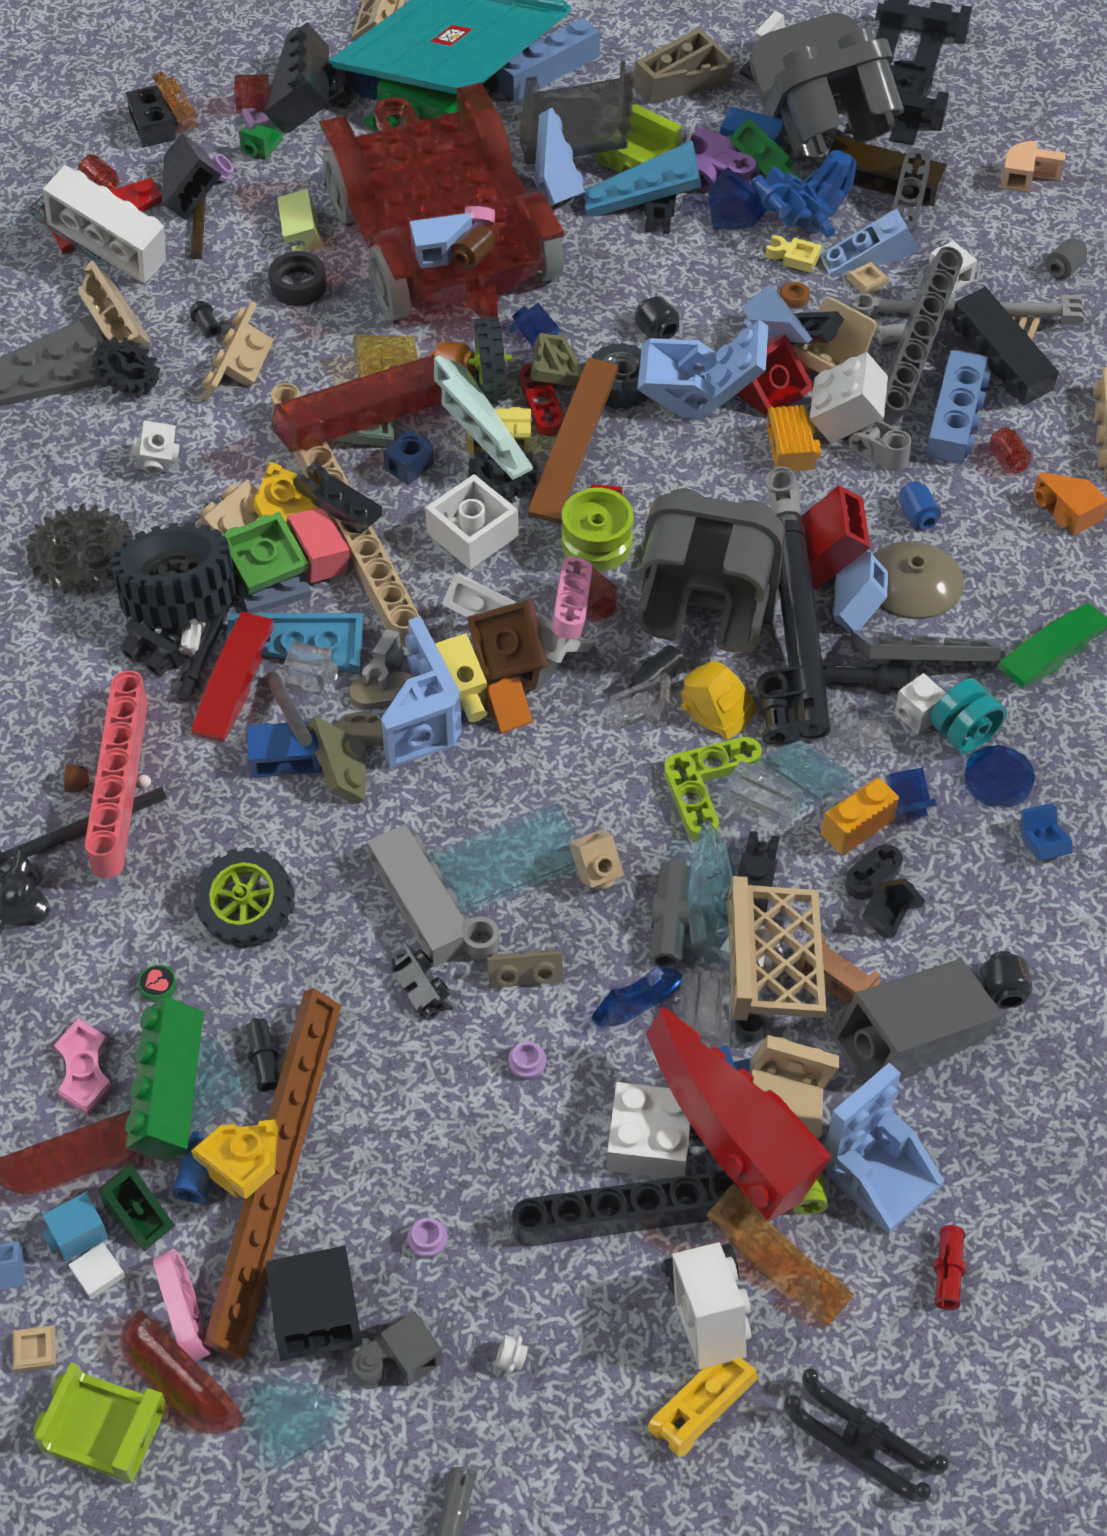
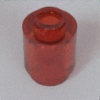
(99, 171)
(1010, 450)

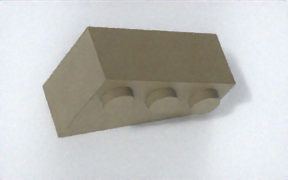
(683, 68)

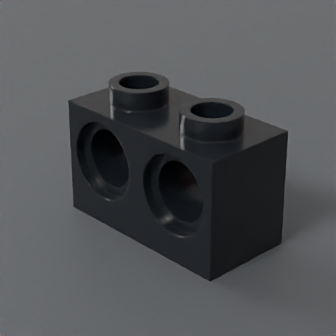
(151, 116)

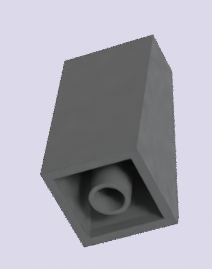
(916, 1020)

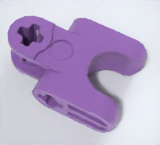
(717, 154)

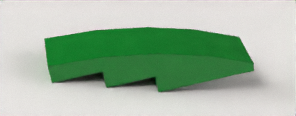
(1054, 644)

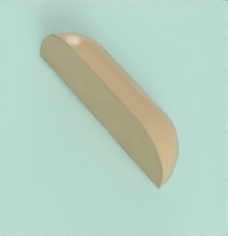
(110, 307)

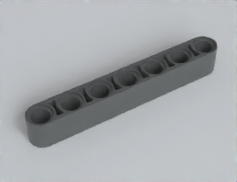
(920, 331)

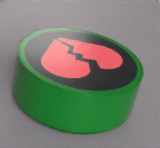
(157, 982)

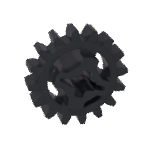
(125, 367)
(494, 476)

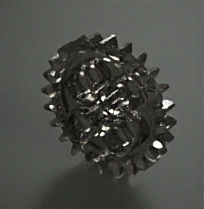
(56, 546)

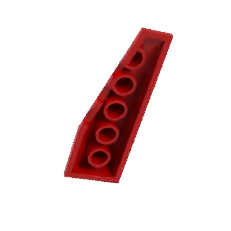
(741, 1125)

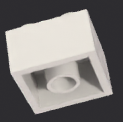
(848, 397)
(472, 521)
(647, 1132)
(711, 1305)

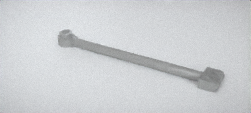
(1069, 308)

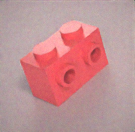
(320, 543)

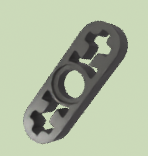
(907, 170)

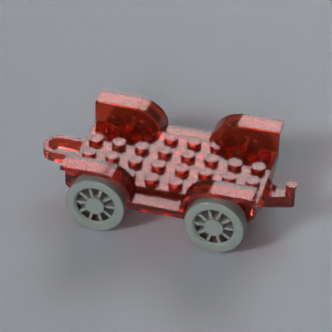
(435, 172)

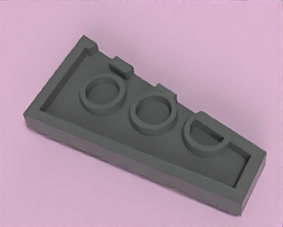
(923, 647)

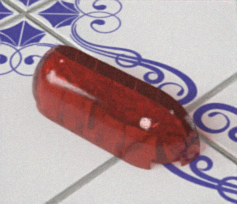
(66, 1157)
(176, 1375)

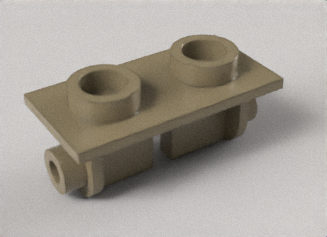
(528, 969)

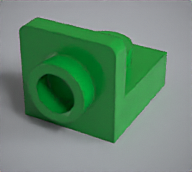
(259, 141)

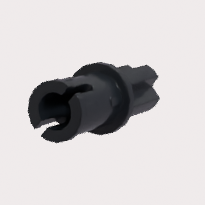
(262, 1054)

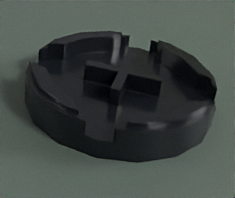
(911, 78)

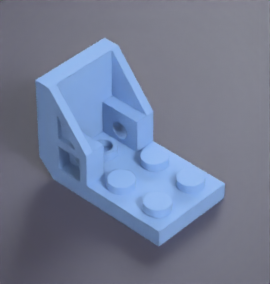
(694, 391)
(428, 706)
(878, 1155)

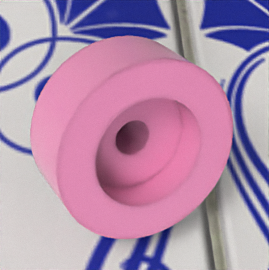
(481, 215)

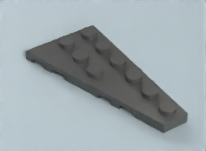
(51, 363)

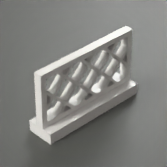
(473, 598)

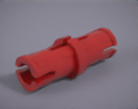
(949, 1267)

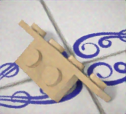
(243, 353)

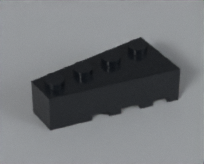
(300, 80)

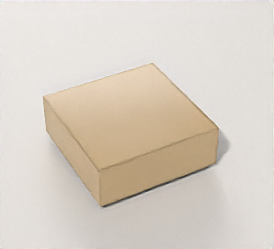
(868, 278)
(34, 1349)

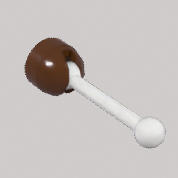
(78, 778)

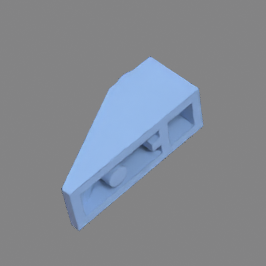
(775, 313)

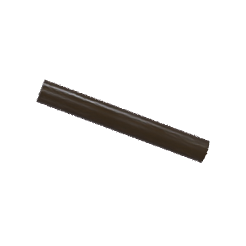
(198, 230)

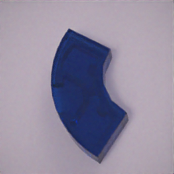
(629, 1002)

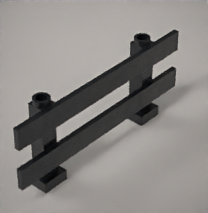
(934, 23)

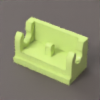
(299, 220)

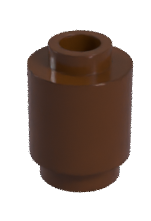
(473, 246)

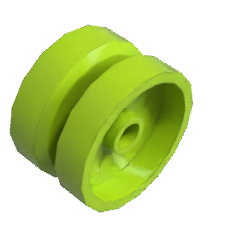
(598, 528)

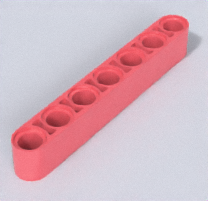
(116, 775)

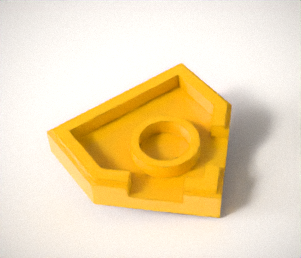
(280, 494)
(239, 1156)

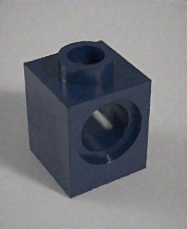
(408, 456)

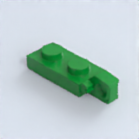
(757, 144)

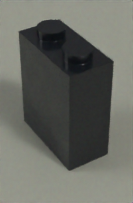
(313, 1303)

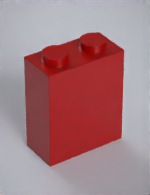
(835, 534)

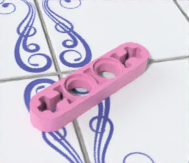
(571, 598)

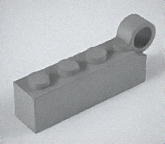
(425, 902)

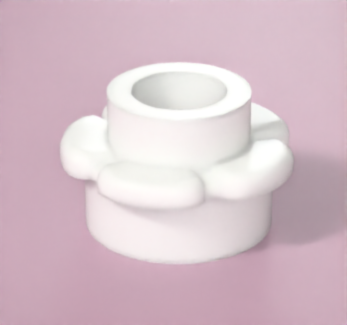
(511, 1354)

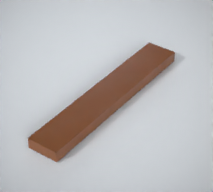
(573, 440)

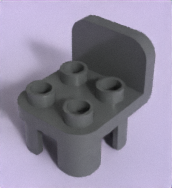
(814, 65)
(714, 559)

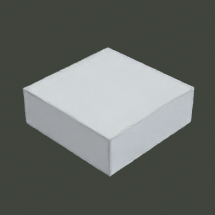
(96, 1270)

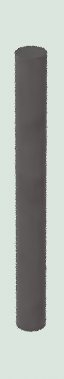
(288, 709)

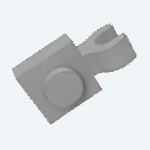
(386, 656)

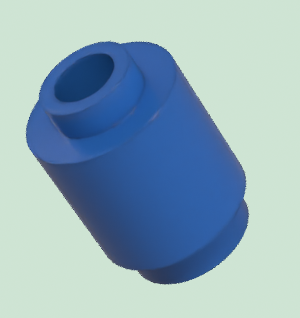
(919, 505)

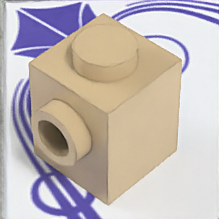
(596, 859)

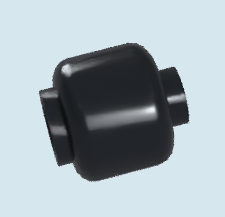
(657, 318)
(1006, 979)

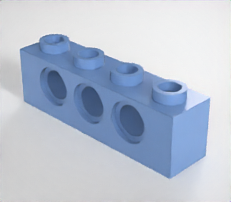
(957, 406)

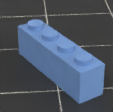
(550, 58)

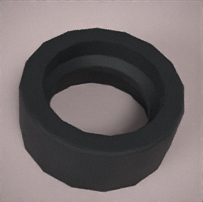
(302, 293)

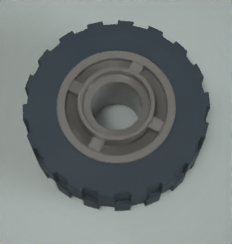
(624, 389)

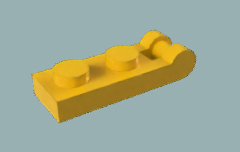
(701, 1403)

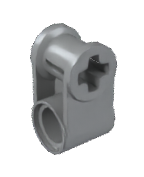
(884, 445)

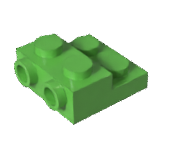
(265, 552)

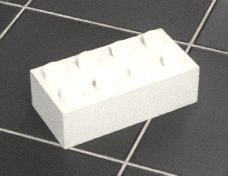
(105, 223)

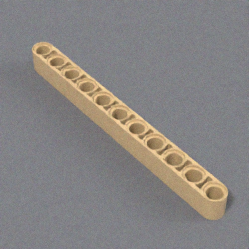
(368, 555)

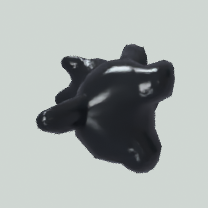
(19, 897)

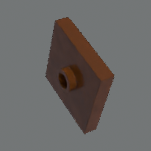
(508, 641)

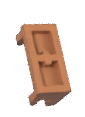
(840, 976)

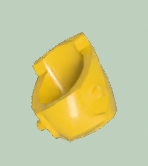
(717, 699)

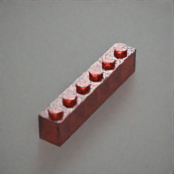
(356, 404)

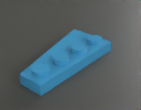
(654, 179)
(328, 630)

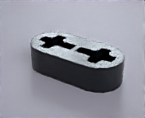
(869, 866)

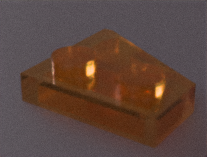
(176, 99)

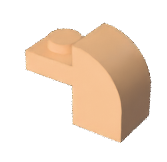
(1027, 161)

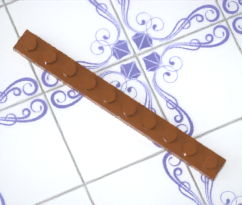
(264, 1209)

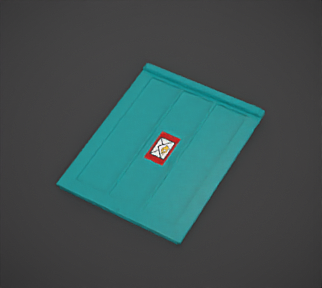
(449, 40)

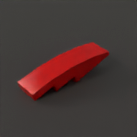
(231, 677)

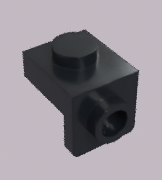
(890, 904)

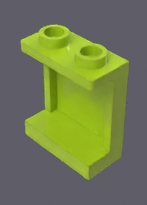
(650, 138)
(99, 1424)

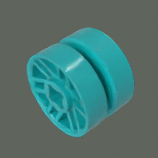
(968, 715)

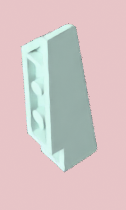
(477, 416)

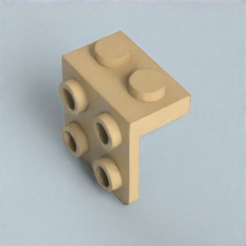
(851, 340)
(795, 1075)

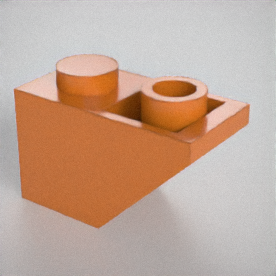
(1071, 501)

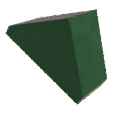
(135, 1207)

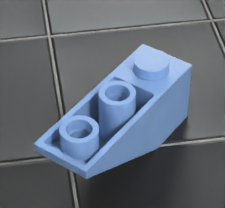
(554, 166)
(879, 242)

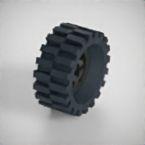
(174, 574)

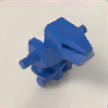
(811, 200)

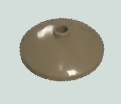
(920, 579)

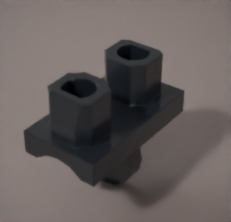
(158, 641)

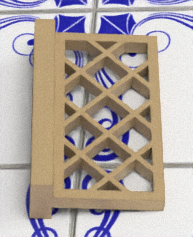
(744, 955)

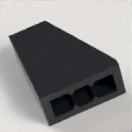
(186, 176)

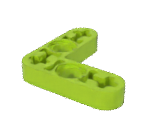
(698, 772)

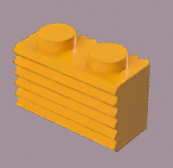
(792, 438)
(859, 816)

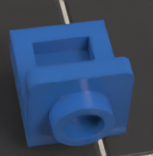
(1043, 834)

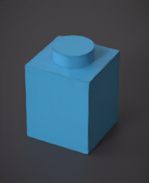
(73, 1227)

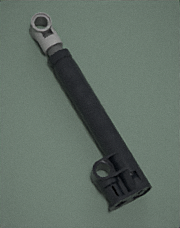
(802, 697)

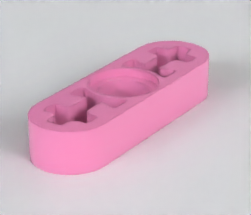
(181, 1304)

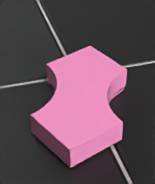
(84, 1082)

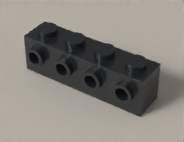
(1008, 348)

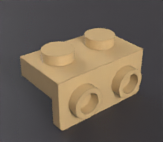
(233, 511)

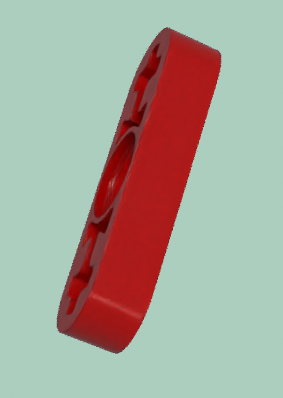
(538, 411)

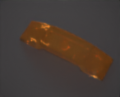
(777, 1257)

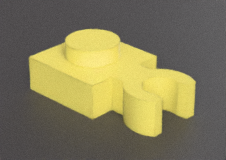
(797, 254)

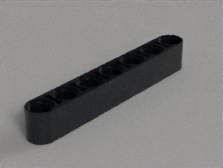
(623, 1199)

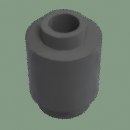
(1066, 258)

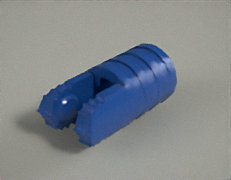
(193, 1178)

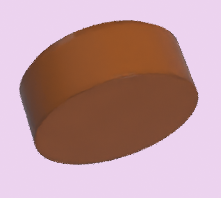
(795, 294)

